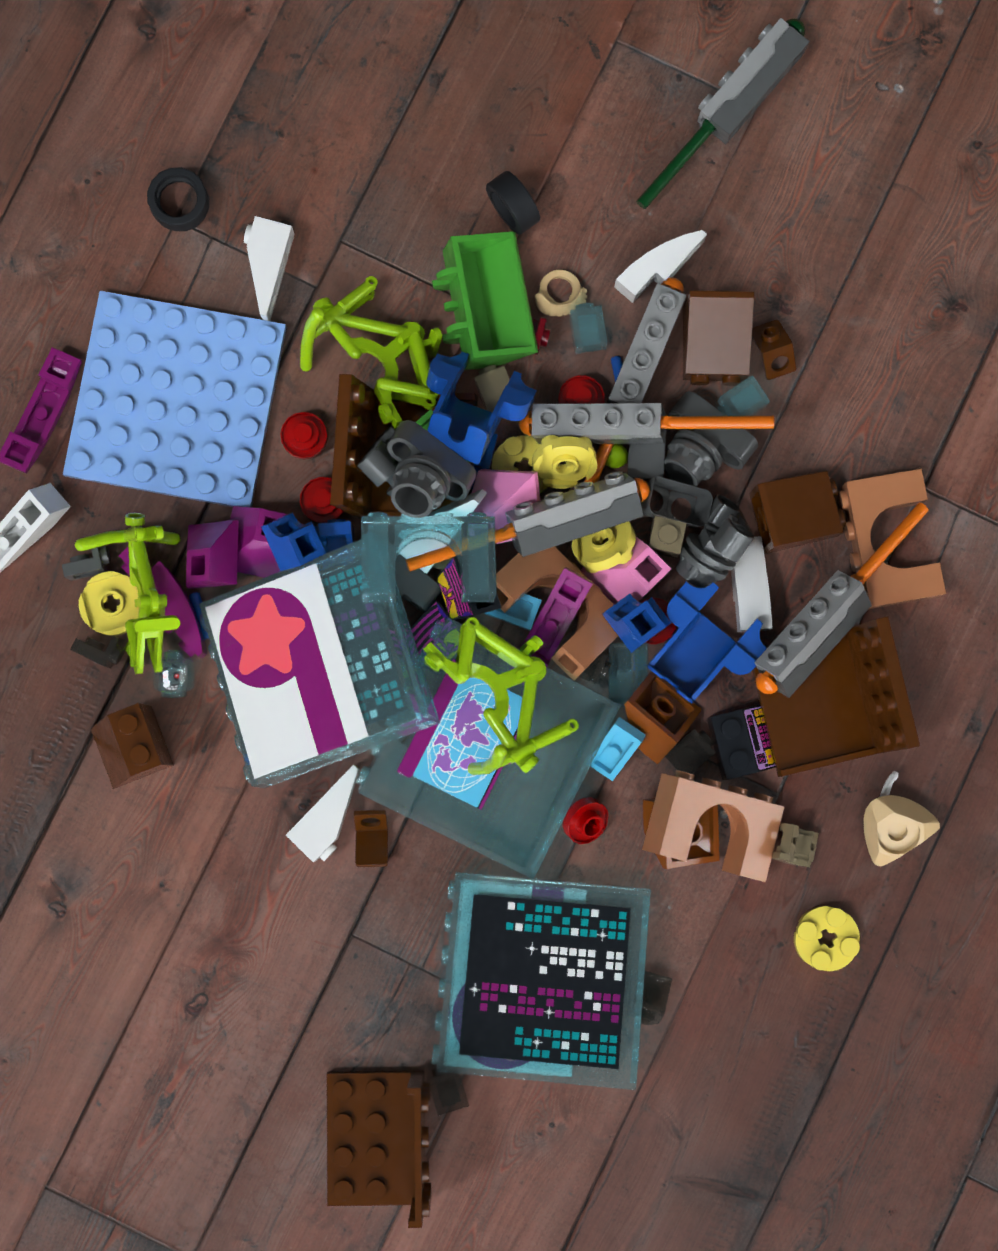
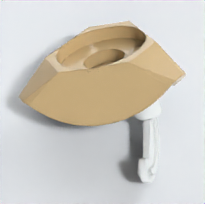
(895, 825)

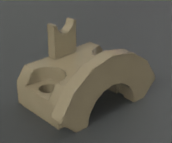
(796, 846)

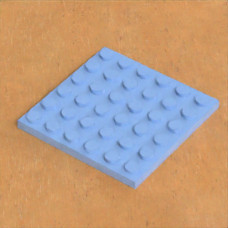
(175, 400)

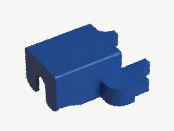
(465, 426)
(701, 648)

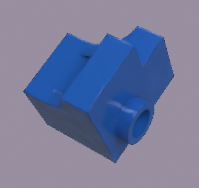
(335, 534)
(292, 541)
(636, 621)

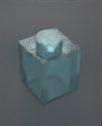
(588, 328)
(743, 399)

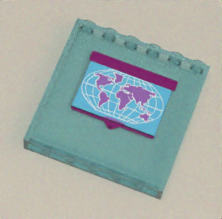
(502, 812)

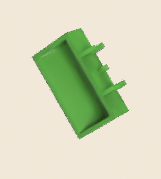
(487, 299)

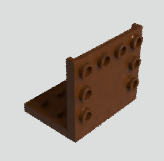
(355, 432)
(845, 707)
(378, 1140)

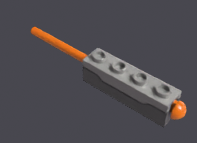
(644, 353)
(624, 422)
(562, 516)
(824, 620)

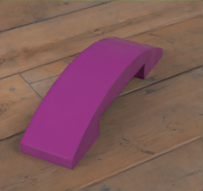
(42, 411)
(559, 612)

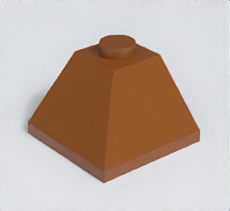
(659, 714)
(704, 843)

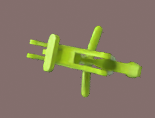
(408, 336)
(151, 618)
(526, 670)

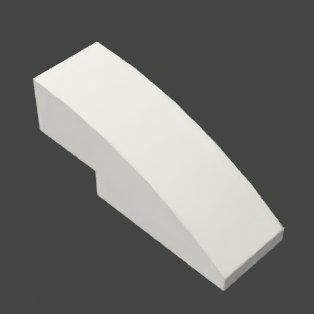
(658, 264)
(752, 588)

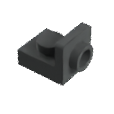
(83, 566)

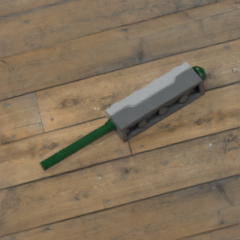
(739, 94)

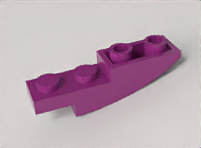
(178, 605)

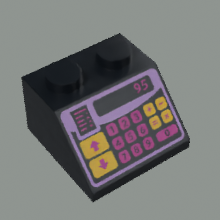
(741, 742)

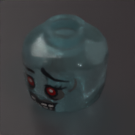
(176, 676)

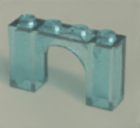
(468, 536)

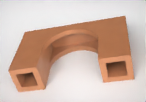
(863, 503)
(543, 570)
(682, 803)

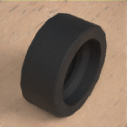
(167, 178)
(513, 202)

